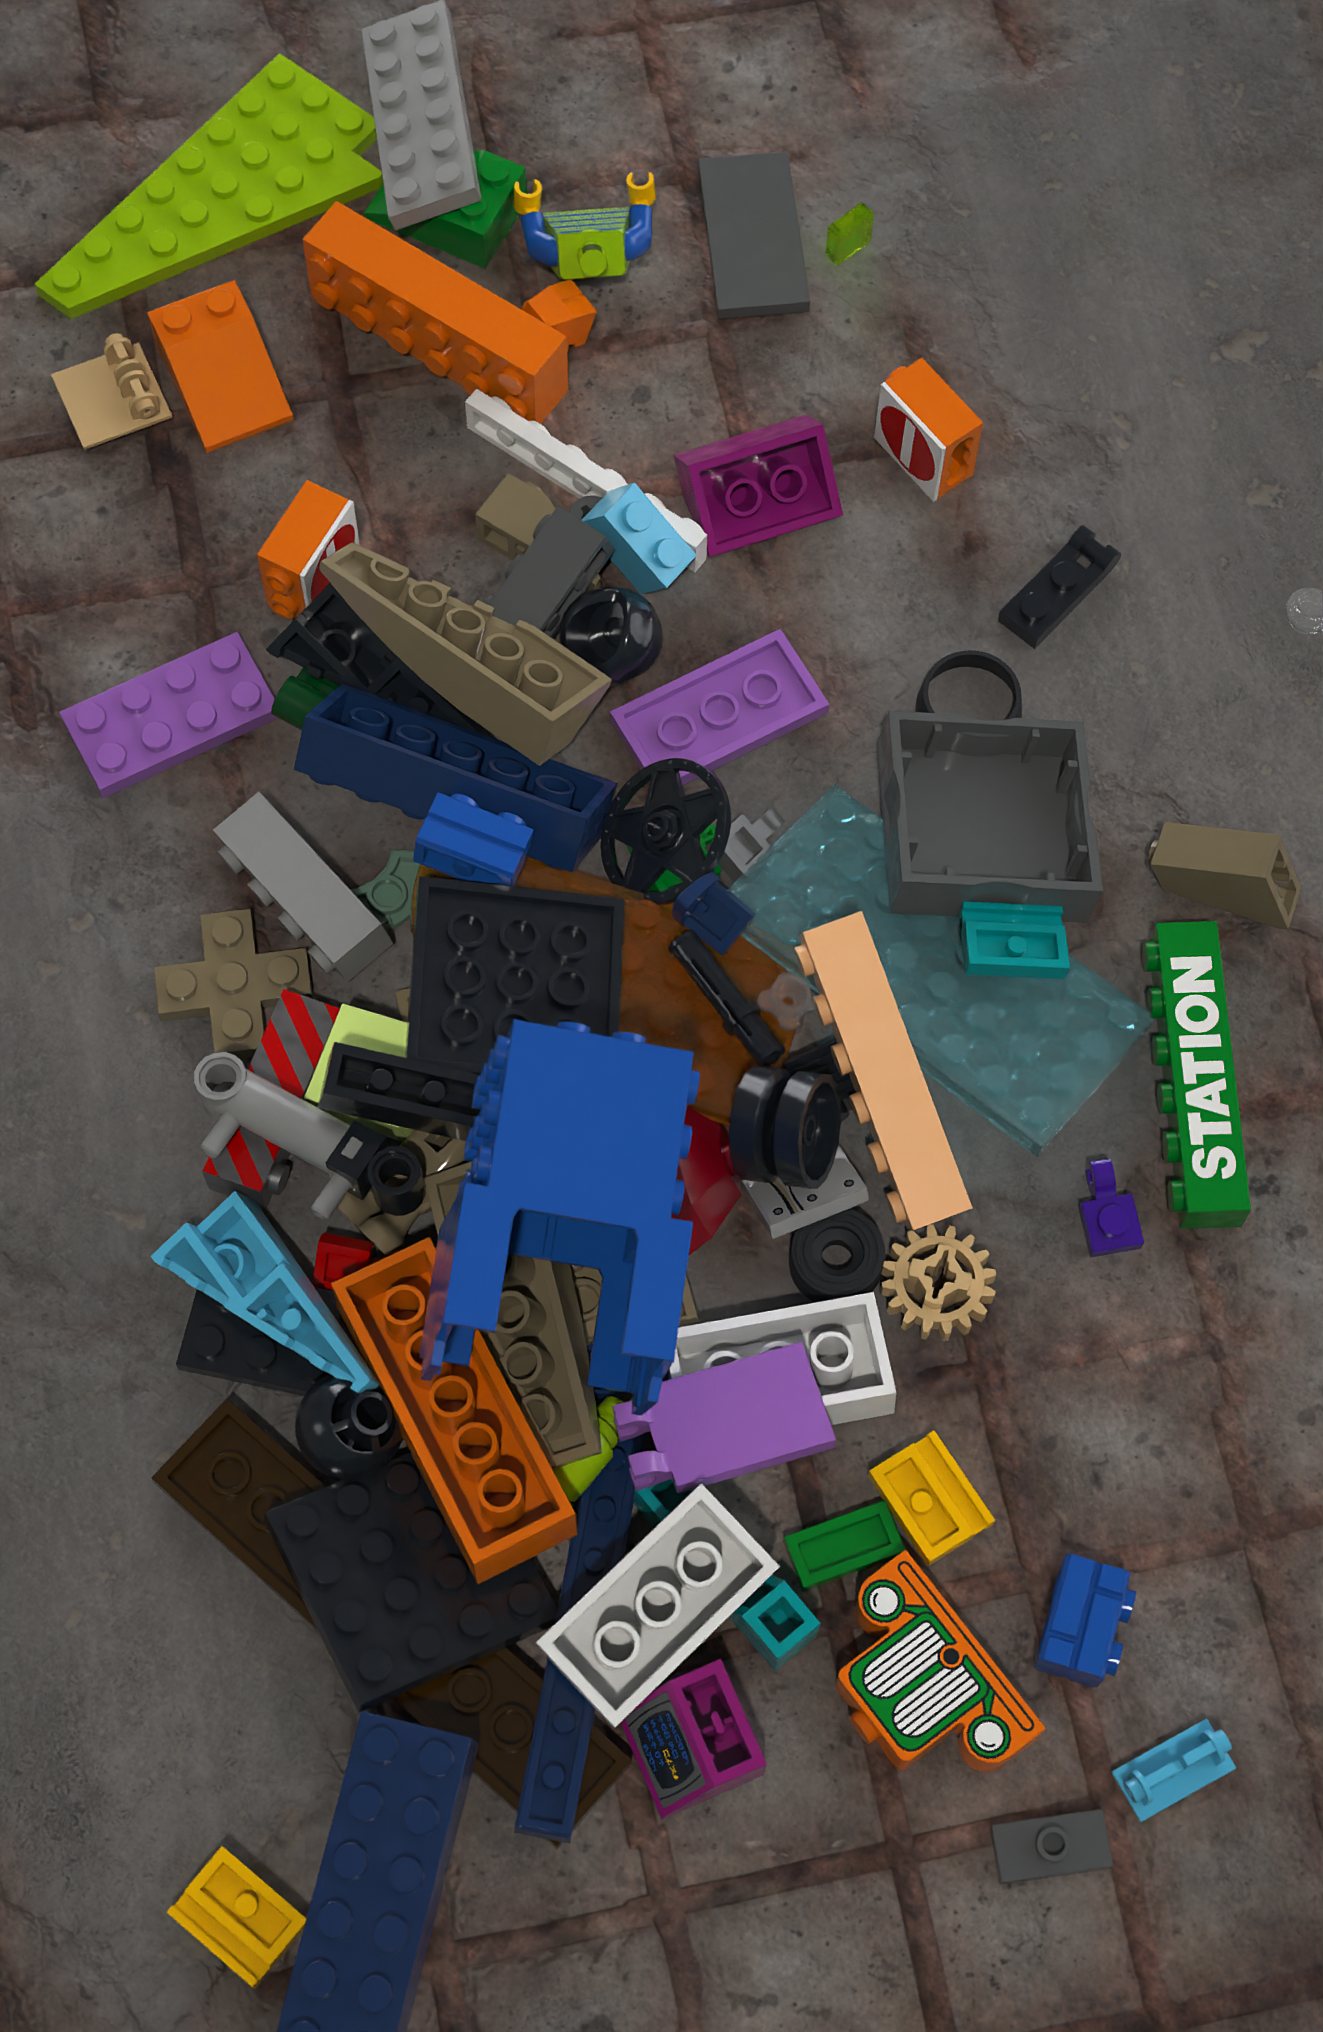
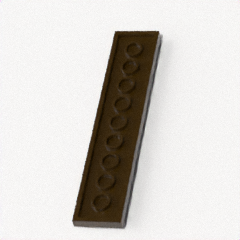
(236, 1474)

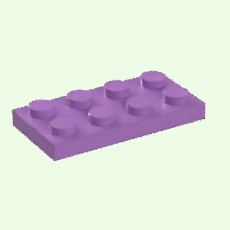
(723, 707)
(169, 714)

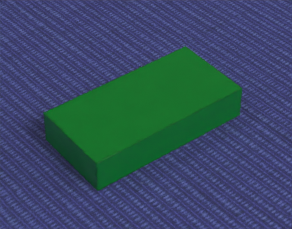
(843, 1546)

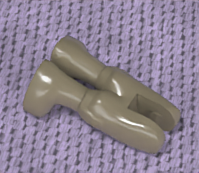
(387, 1230)

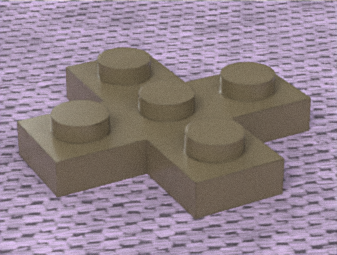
(231, 982)

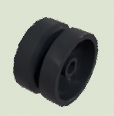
(785, 1127)

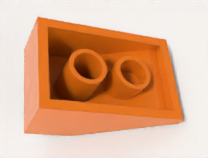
(219, 366)

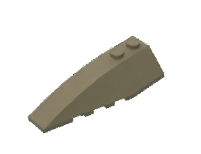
(492, 671)
(537, 1343)

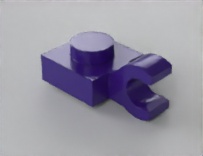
(1109, 1219)

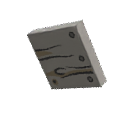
(791, 1208)

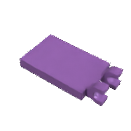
(729, 1421)

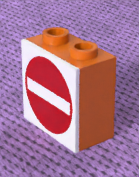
(927, 428)
(307, 533)

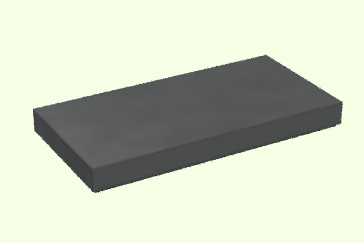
(753, 235)

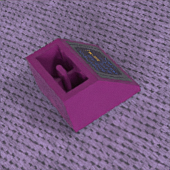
(693, 1740)

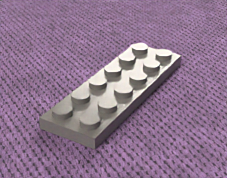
(420, 115)

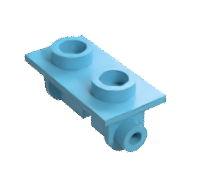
(1174, 1769)

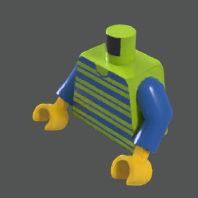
(587, 240)

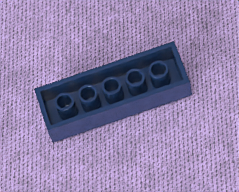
(410, 756)
(379, 1879)

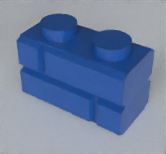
(472, 842)
(1084, 1621)

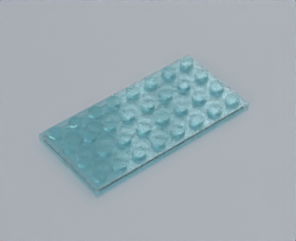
(1001, 1044)

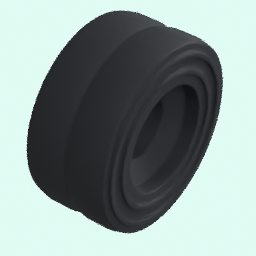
(844, 1229)

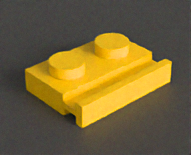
(931, 1498)
(238, 1917)

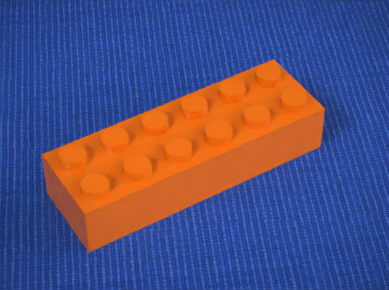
(435, 313)
(458, 1425)

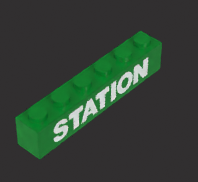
(1197, 1076)

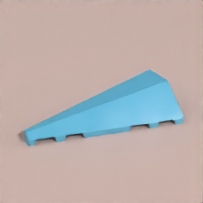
(253, 1274)

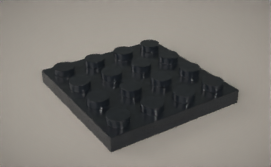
(506, 957)
(396, 1586)

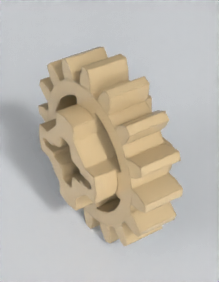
(957, 1289)

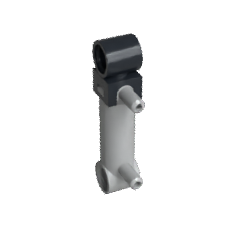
(351, 1154)

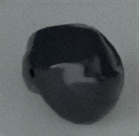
(613, 632)

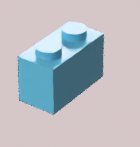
(644, 542)

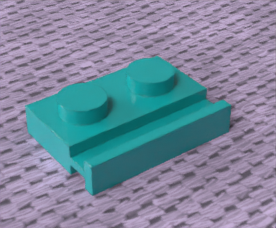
(1014, 940)

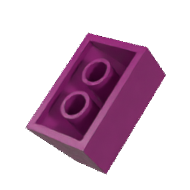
(760, 484)

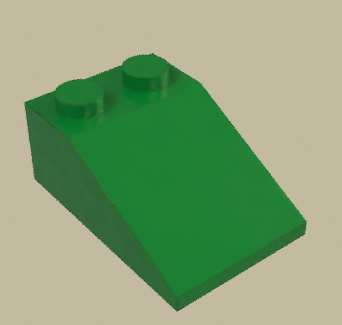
(472, 230)

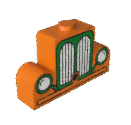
(929, 1677)

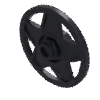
(666, 829)

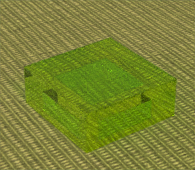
(849, 233)

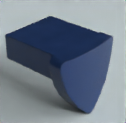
(712, 913)

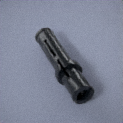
(739, 1015)

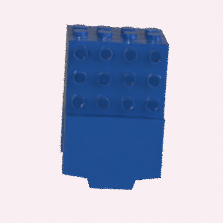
(580, 1172)

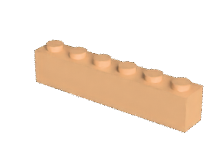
(883, 1071)

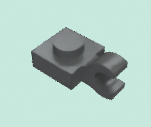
(747, 842)

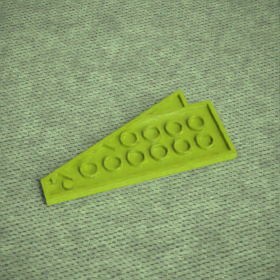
(250, 171)

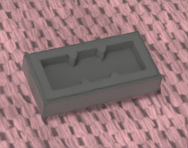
(1051, 1847)

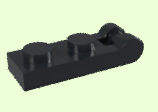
(1058, 588)

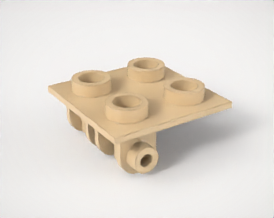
(111, 393)

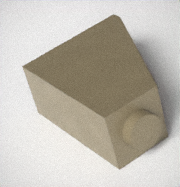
(1228, 870)

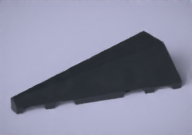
(343, 649)

